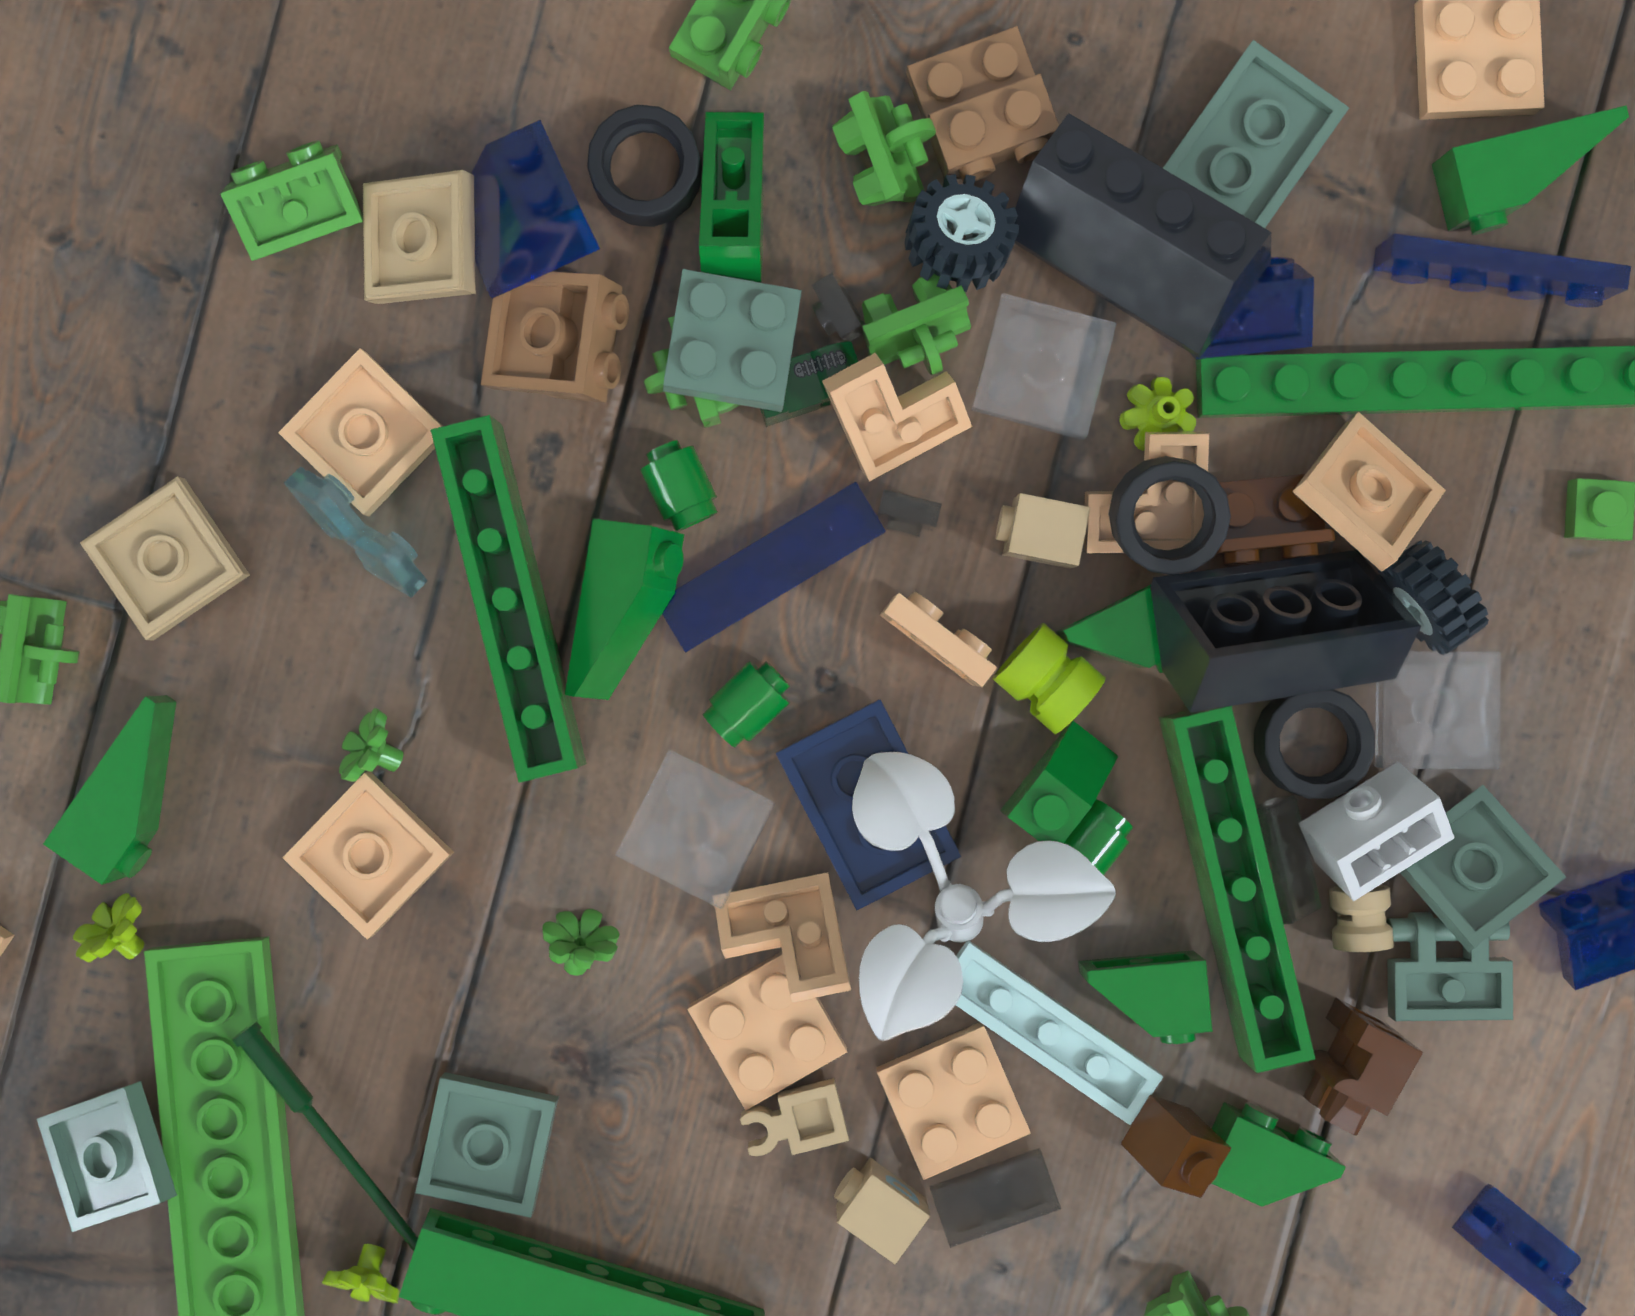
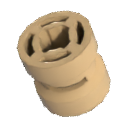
(1361, 922)

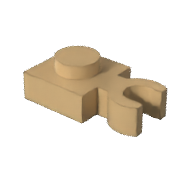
(807, 1117)

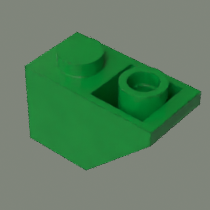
(1268, 1160)

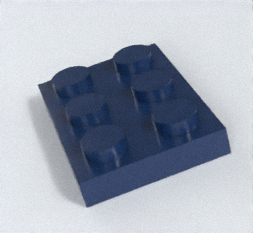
(825, 775)

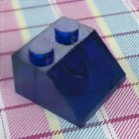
(525, 211)

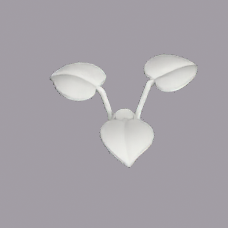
(911, 979)

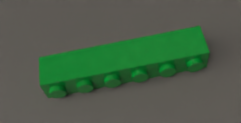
(508, 597)
(1237, 888)
(499, 1273)

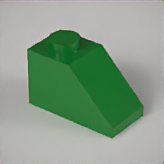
(1120, 631)
(1061, 785)
(1157, 991)

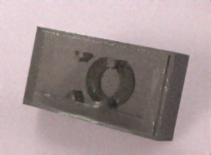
(1288, 858)
(995, 1197)

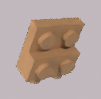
(983, 105)
(556, 337)

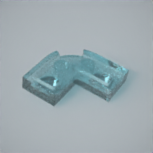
(383, 556)

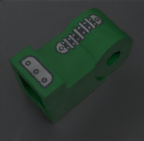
(805, 377)

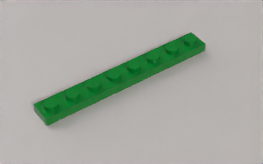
(1416, 381)

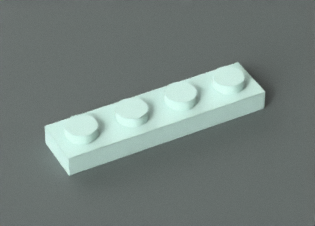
(1054, 1035)

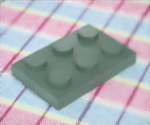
(1257, 135)

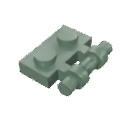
(1446, 987)

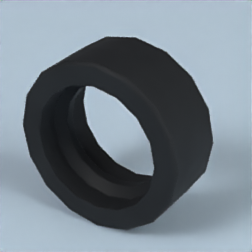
(631, 122)
(1207, 540)
(1355, 760)

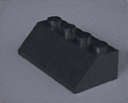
(1139, 235)
(1278, 629)

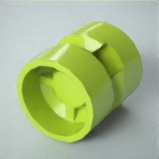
(1049, 678)

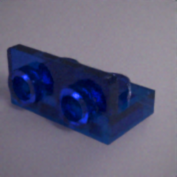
(1272, 314)
(1594, 929)
(1521, 1249)

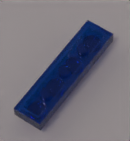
(1521, 272)
(772, 566)

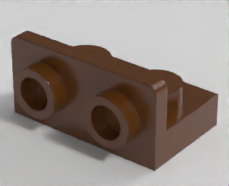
(1270, 517)

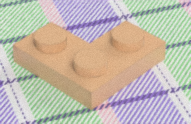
(892, 428)
(1166, 512)
(800, 920)

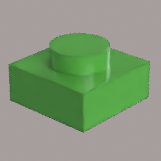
(1600, 510)

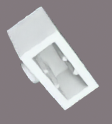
(1376, 830)

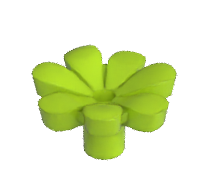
(1149, 412)
(111, 931)
(365, 1277)

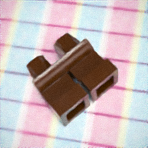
(1360, 1069)

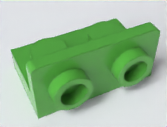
(724, 36)
(291, 200)

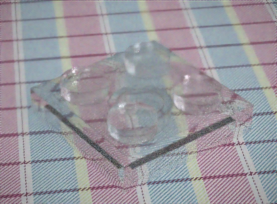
(1043, 366)
(1440, 712)
(695, 829)

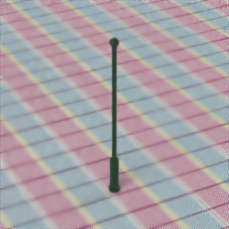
(300, 1101)

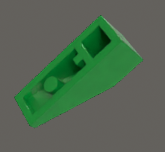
(1499, 175)
(732, 195)
(623, 594)
(122, 799)

